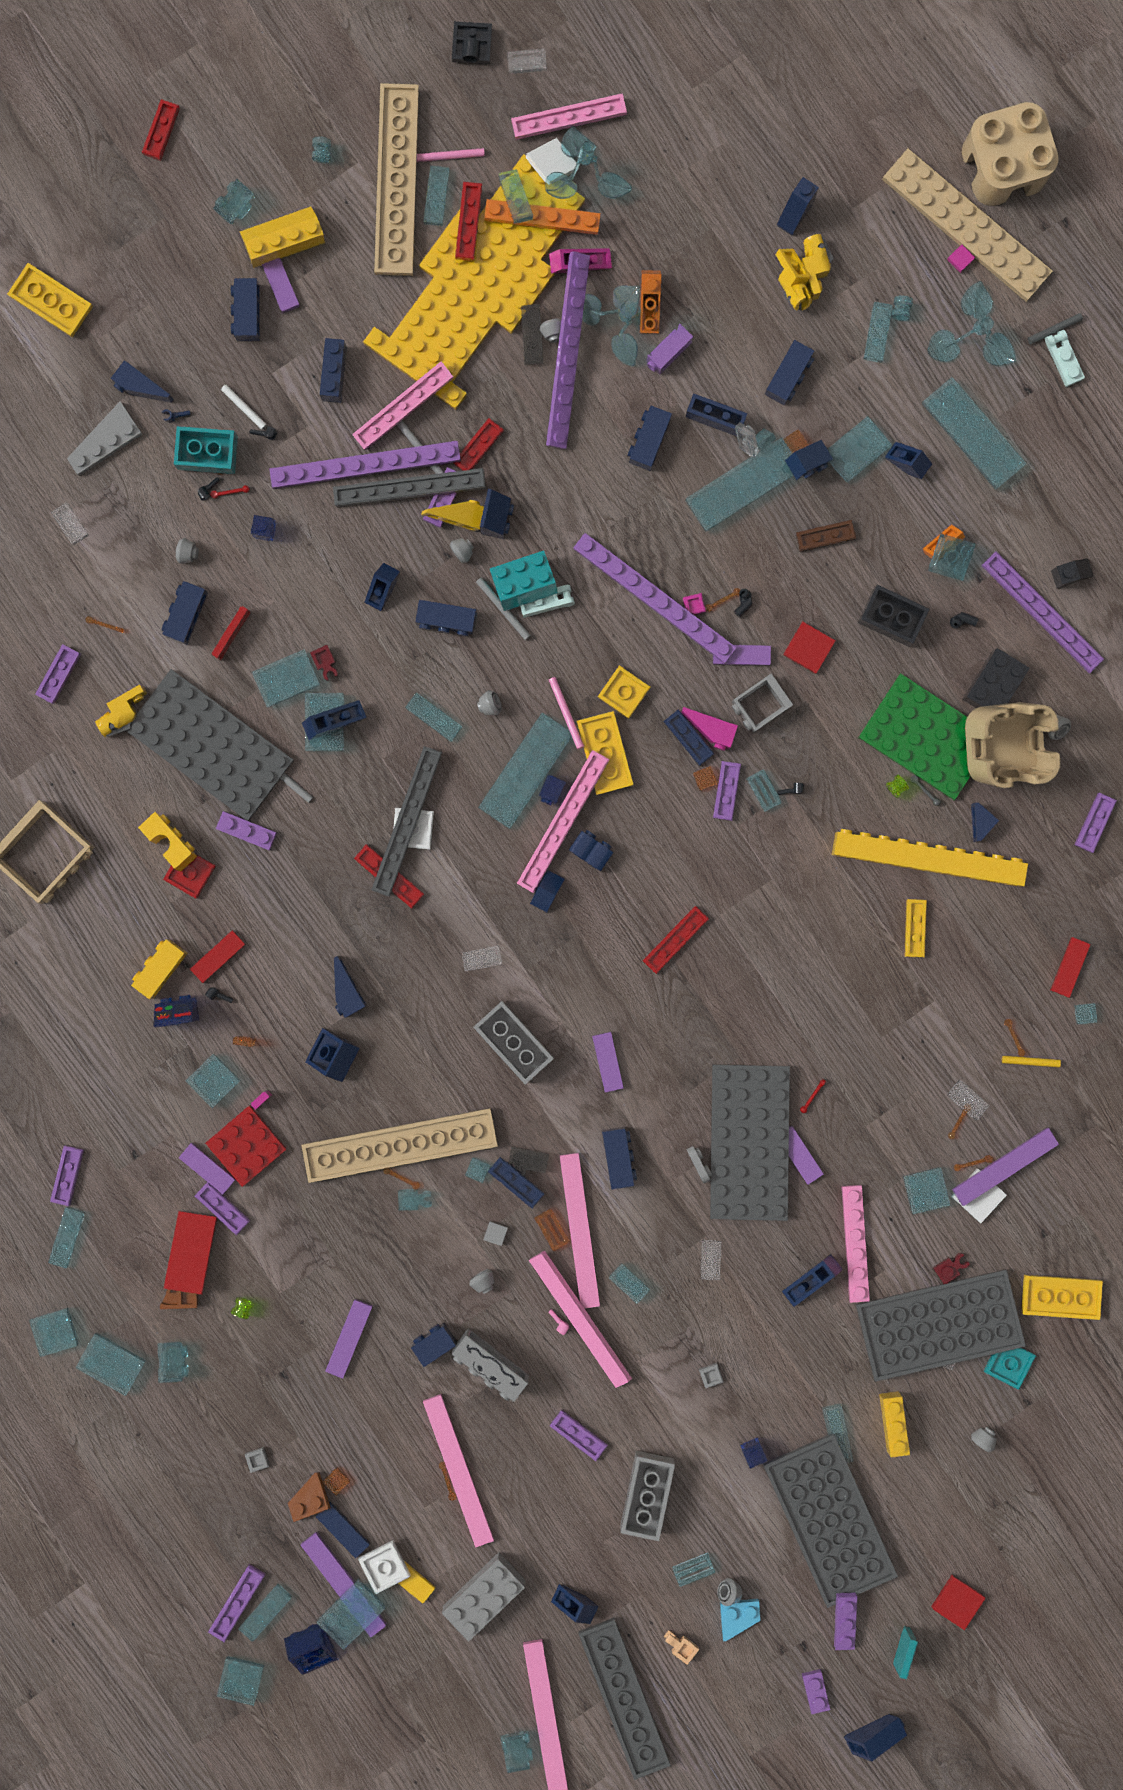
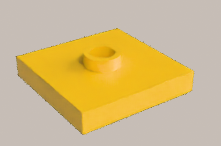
(624, 692)

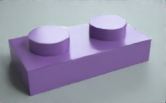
(816, 1691)

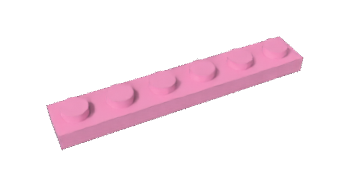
(569, 116)
(403, 405)
(855, 1243)

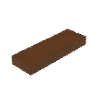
(825, 535)

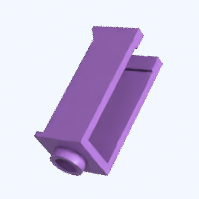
(669, 349)

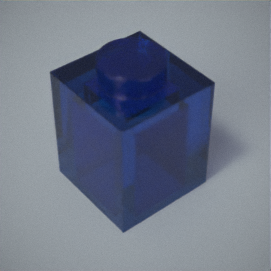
(263, 528)
(551, 790)
(753, 1453)

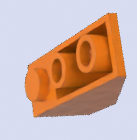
(650, 301)

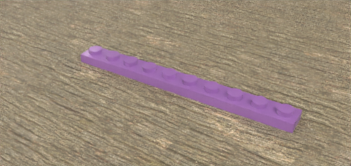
(568, 350)
(365, 464)
(654, 598)

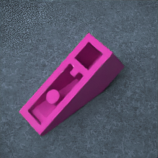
(599, 259)
(713, 729)

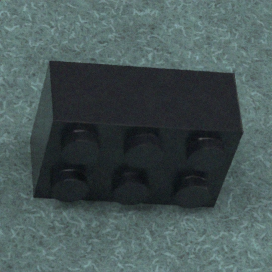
(893, 615)
(996, 680)

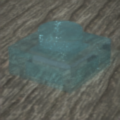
(477, 1170)

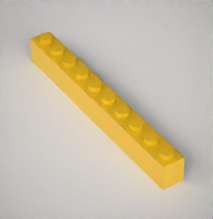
(930, 859)

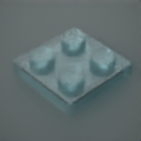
(951, 557)
(213, 1080)
(926, 1190)
(53, 1332)
(240, 1680)

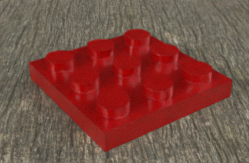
(246, 1145)

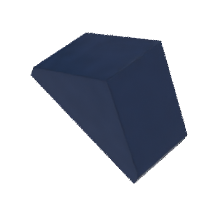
(982, 821)
(547, 891)

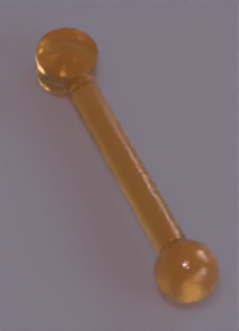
(708, 607)
(89, 620)
(1008, 1022)
(951, 1135)
(987, 1158)
(415, 1185)
(452, 1496)

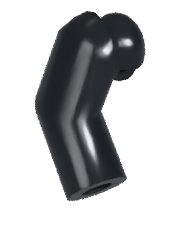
(745, 602)
(963, 618)

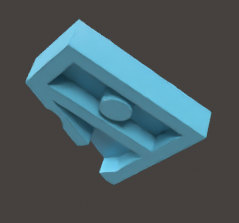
(739, 1617)

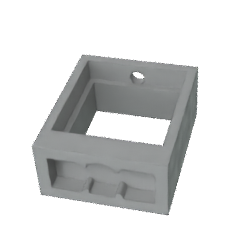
(778, 693)

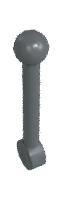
(914, 779)

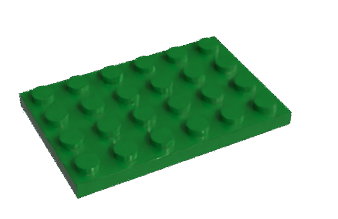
(921, 736)

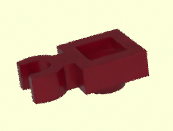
(323, 660)
(948, 1270)

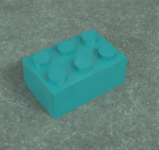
(205, 450)
(523, 580)

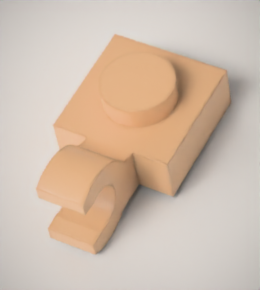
(683, 1647)

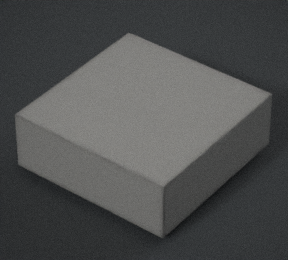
(495, 1233)
(711, 1375)
(257, 1459)

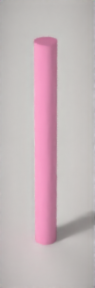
(450, 155)
(566, 713)

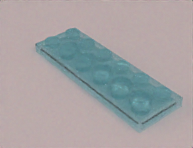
(973, 433)
(741, 485)
(525, 770)

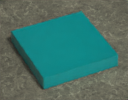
(1010, 1366)
(905, 1652)

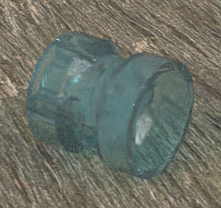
(321, 149)
(902, 308)

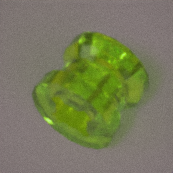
(897, 786)
(242, 1308)

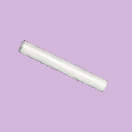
(244, 407)

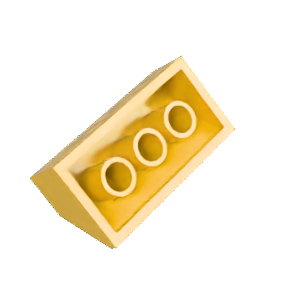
(282, 236)

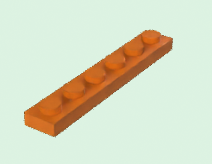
(546, 217)

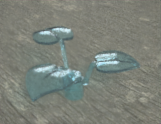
(576, 144)
(626, 300)
(978, 303)

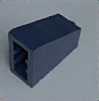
(798, 206)
(876, 1737)

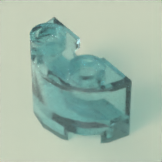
(235, 203)
(172, 1362)
(516, 1751)

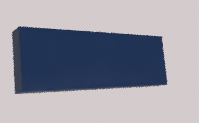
(688, 737)
(516, 1182)
(343, 1530)

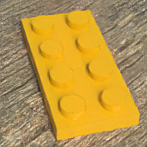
(50, 300)
(603, 736)
(1061, 1297)

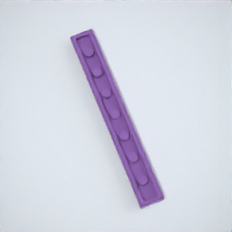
(1043, 612)

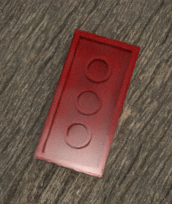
(190, 1252)

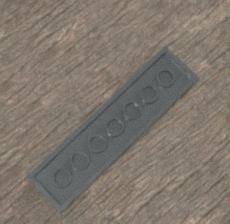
(624, 1698)

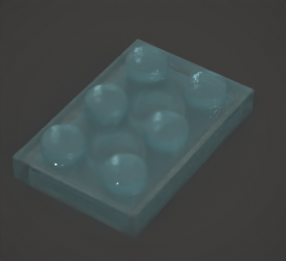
(858, 449)
(285, 678)
(318, 703)
(110, 1364)
(351, 1614)

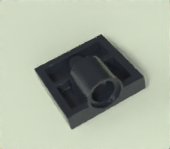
(471, 42)

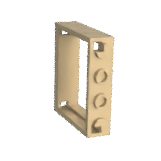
(16, 834)

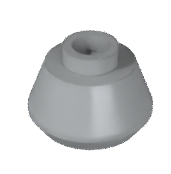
(551, 330)
(462, 549)
(186, 551)
(489, 703)
(1064, 726)
(482, 1281)
(984, 1439)
(729, 1592)

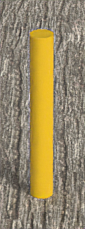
(1031, 1061)

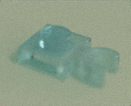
(410, 1199)

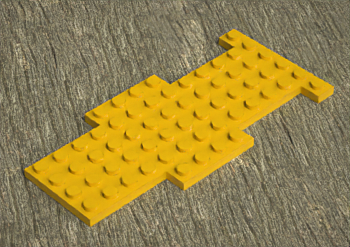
(473, 295)

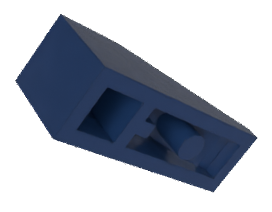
(137, 384)
(333, 719)
(346, 993)
(812, 1280)

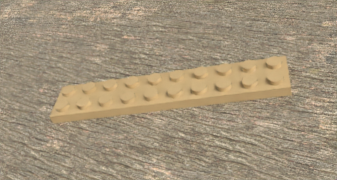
(396, 179)
(967, 225)
(399, 1145)

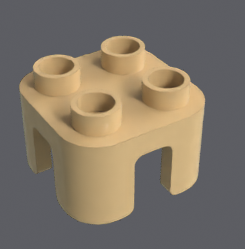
(1010, 152)
(1008, 744)

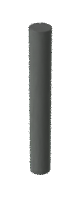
(1055, 328)

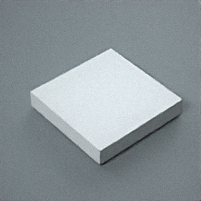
(550, 159)
(423, 831)
(985, 1203)
(384, 1567)

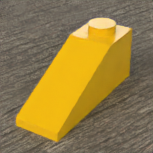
(463, 514)

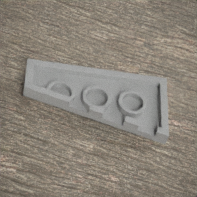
(107, 438)

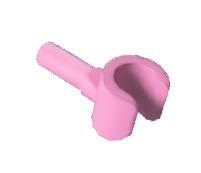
(563, 1326)

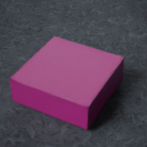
(961, 258)
(694, 604)
(261, 1099)

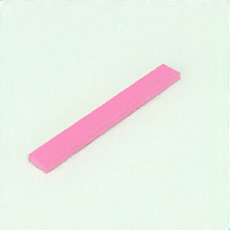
(563, 821)
(579, 1230)
(580, 1319)
(458, 1470)
(545, 1715)

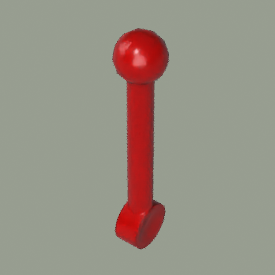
(214, 494)
(803, 1109)

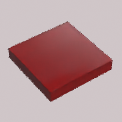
(809, 647)
(192, 877)
(958, 1602)

